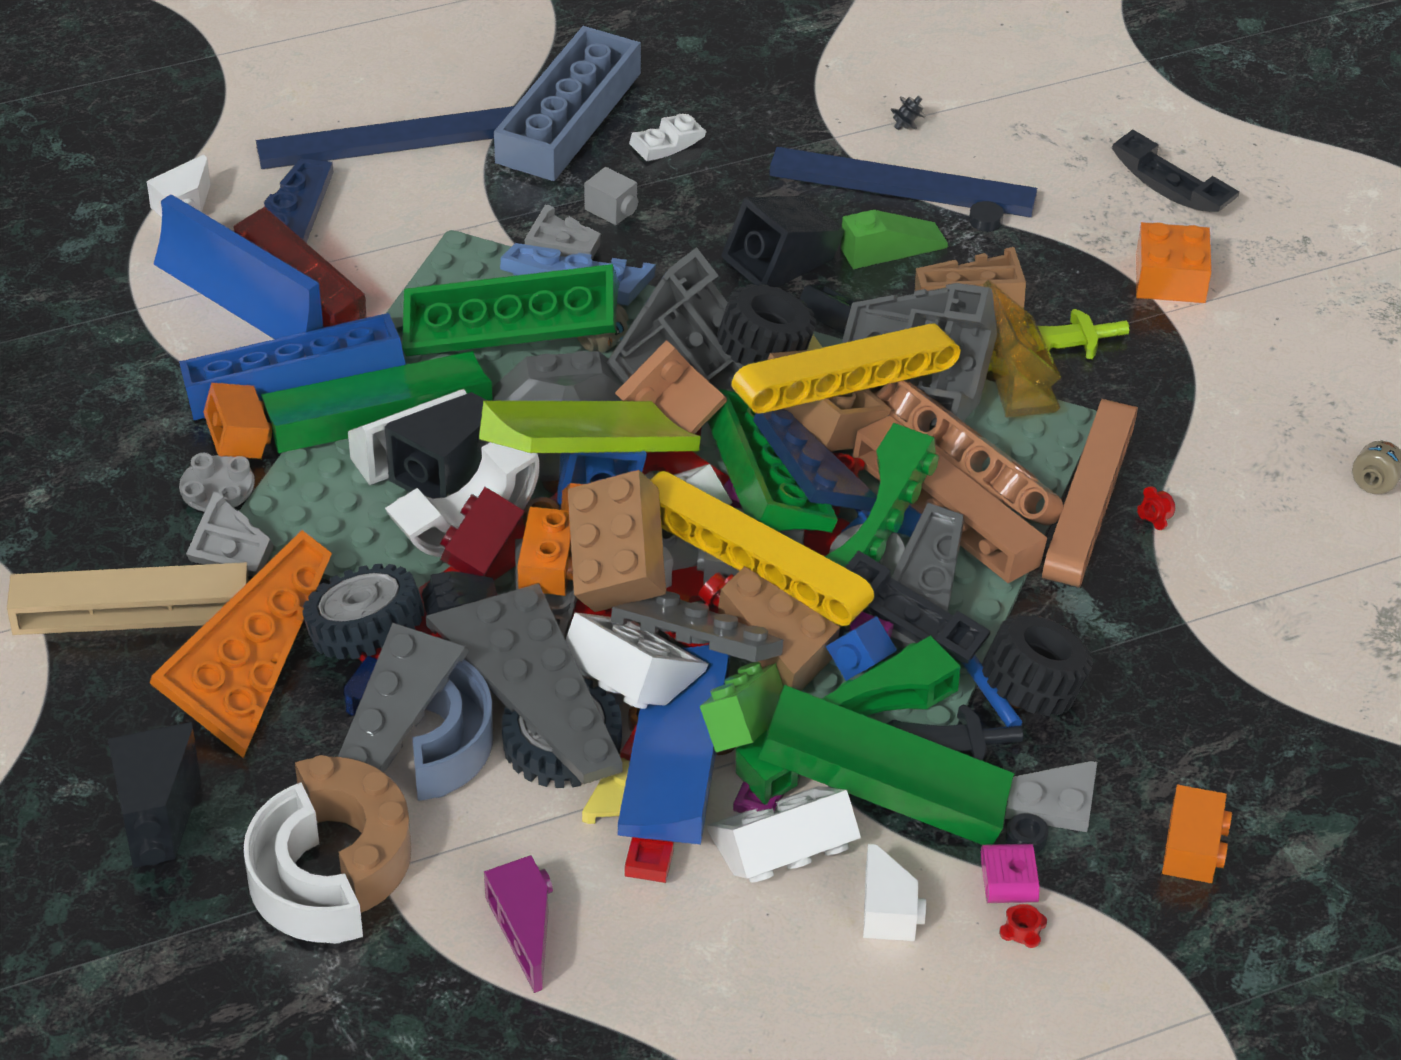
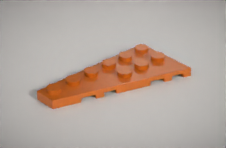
(237, 656)

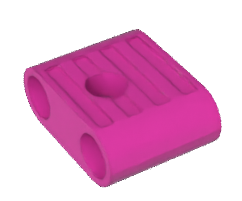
(1010, 873)

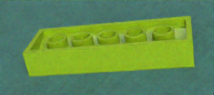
(583, 427)

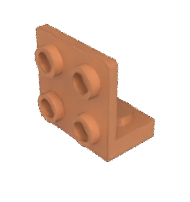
(674, 389)

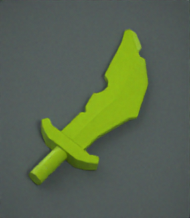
(1080, 333)

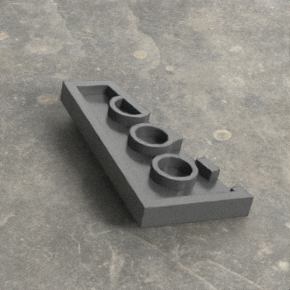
(930, 559)
(399, 690)

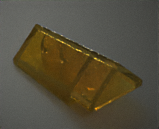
(1021, 360)

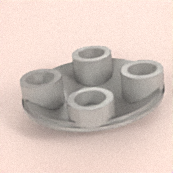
(216, 473)

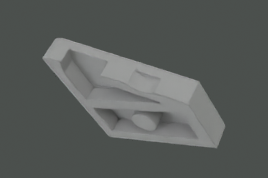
(563, 235)
(228, 538)
(1056, 795)

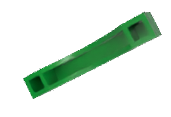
(903, 464)
(909, 680)

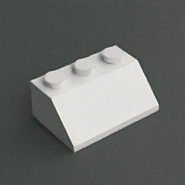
(368, 442)
(631, 660)
(799, 828)

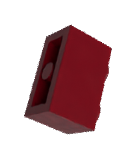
(481, 534)

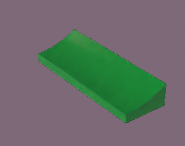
(510, 310)
(333, 407)
(758, 474)
(887, 766)

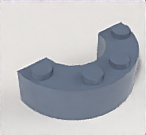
(463, 742)

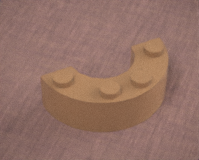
(374, 805)

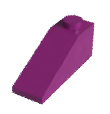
(520, 905)

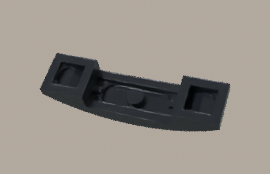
(1168, 180)
(915, 615)

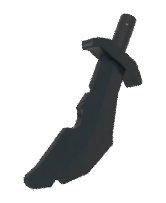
(965, 737)

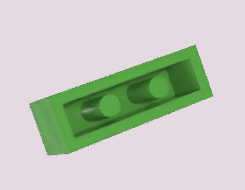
(743, 706)

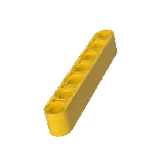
(845, 368)
(749, 543)

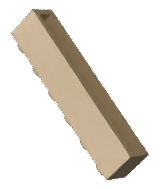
(121, 598)

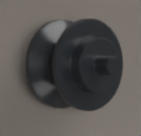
(908, 112)

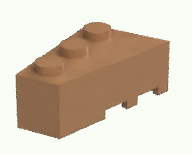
(1001, 270)
(802, 629)

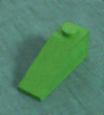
(884, 237)

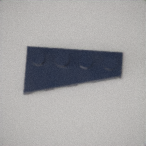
(301, 195)
(812, 464)

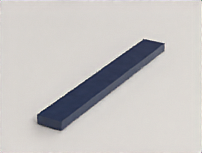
(380, 138)
(901, 181)

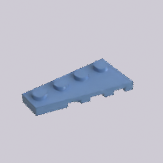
(531, 259)

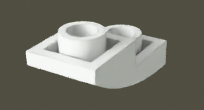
(672, 136)

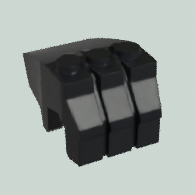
(455, 589)

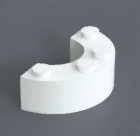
(502, 470)
(286, 895)

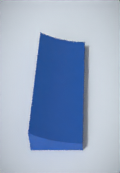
(236, 272)
(297, 359)
(673, 762)

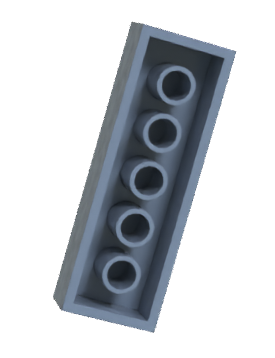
(567, 103)

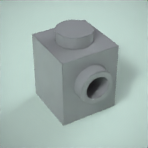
(610, 195)

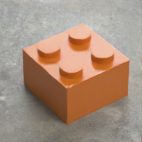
(1173, 262)

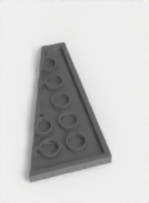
(532, 672)

